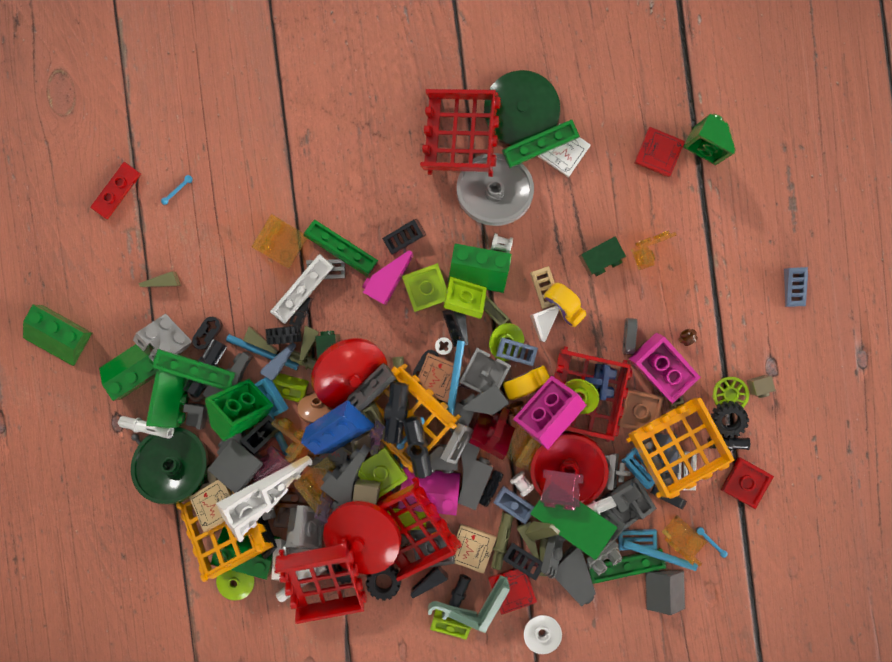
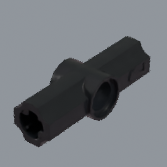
(211, 356)
(396, 412)
(415, 436)

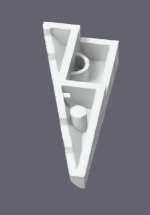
(249, 504)

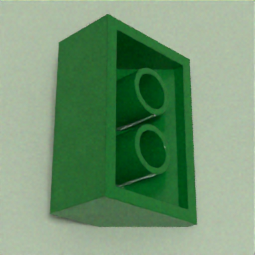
(711, 139)
(480, 267)
(55, 333)
(127, 372)
(167, 401)
(237, 409)
(255, 567)

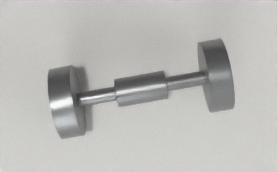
(667, 479)

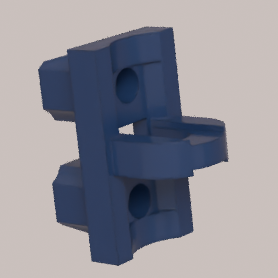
(600, 381)

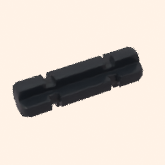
(491, 488)

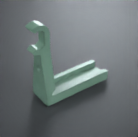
(471, 618)

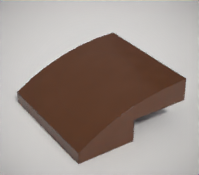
(289, 500)

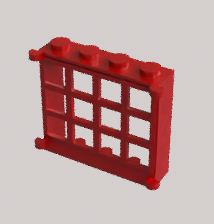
(432, 130)
(621, 392)
(311, 559)
(407, 568)

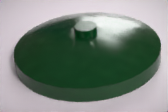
(526, 106)
(169, 468)

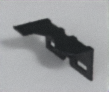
(304, 307)

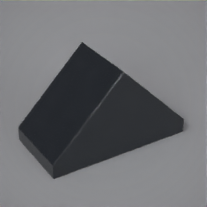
(260, 436)

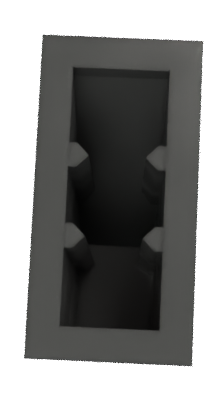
(575, 577)

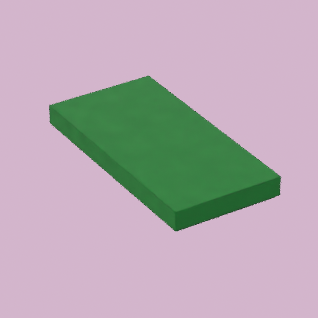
(580, 527)

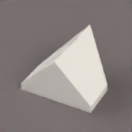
(543, 321)

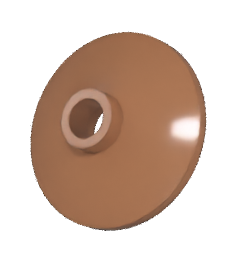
(311, 408)

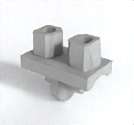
(612, 461)
(611, 553)

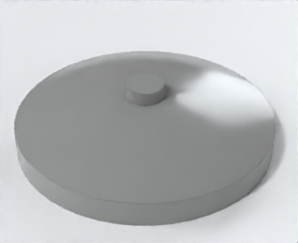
(496, 198)

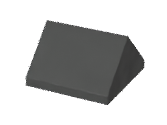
(665, 591)

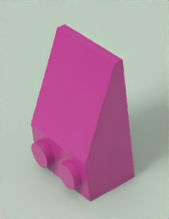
(386, 280)
(664, 367)

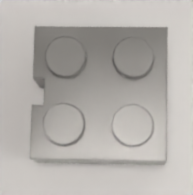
(162, 335)
(484, 370)

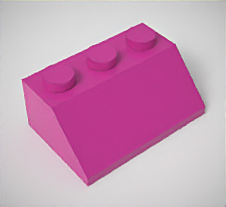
(550, 412)
(440, 489)

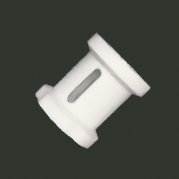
(497, 239)
(437, 345)
(522, 483)

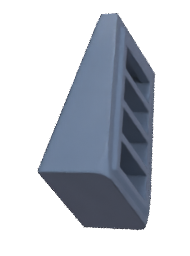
(803, 280)
(530, 356)
(275, 366)

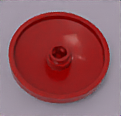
(344, 369)
(573, 455)
(369, 534)

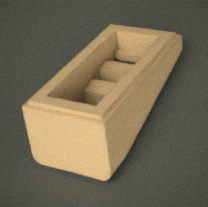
(534, 274)

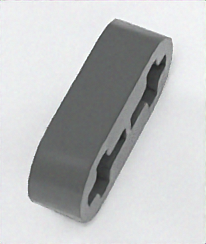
(629, 336)

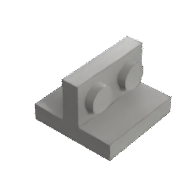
(304, 529)

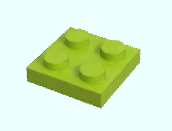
(425, 287)
(465, 297)
(384, 469)

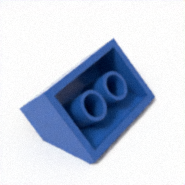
(335, 429)

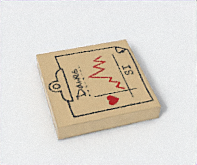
(205, 504)
(475, 548)

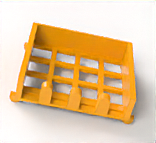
(426, 398)
(666, 421)
(205, 569)

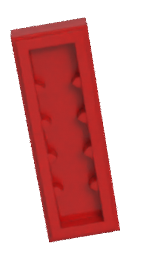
(115, 190)

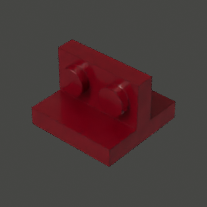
(493, 433)

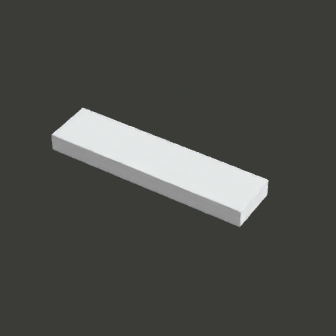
(302, 288)

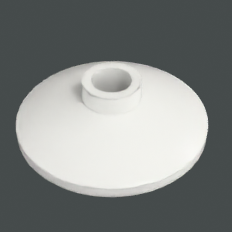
(542, 643)

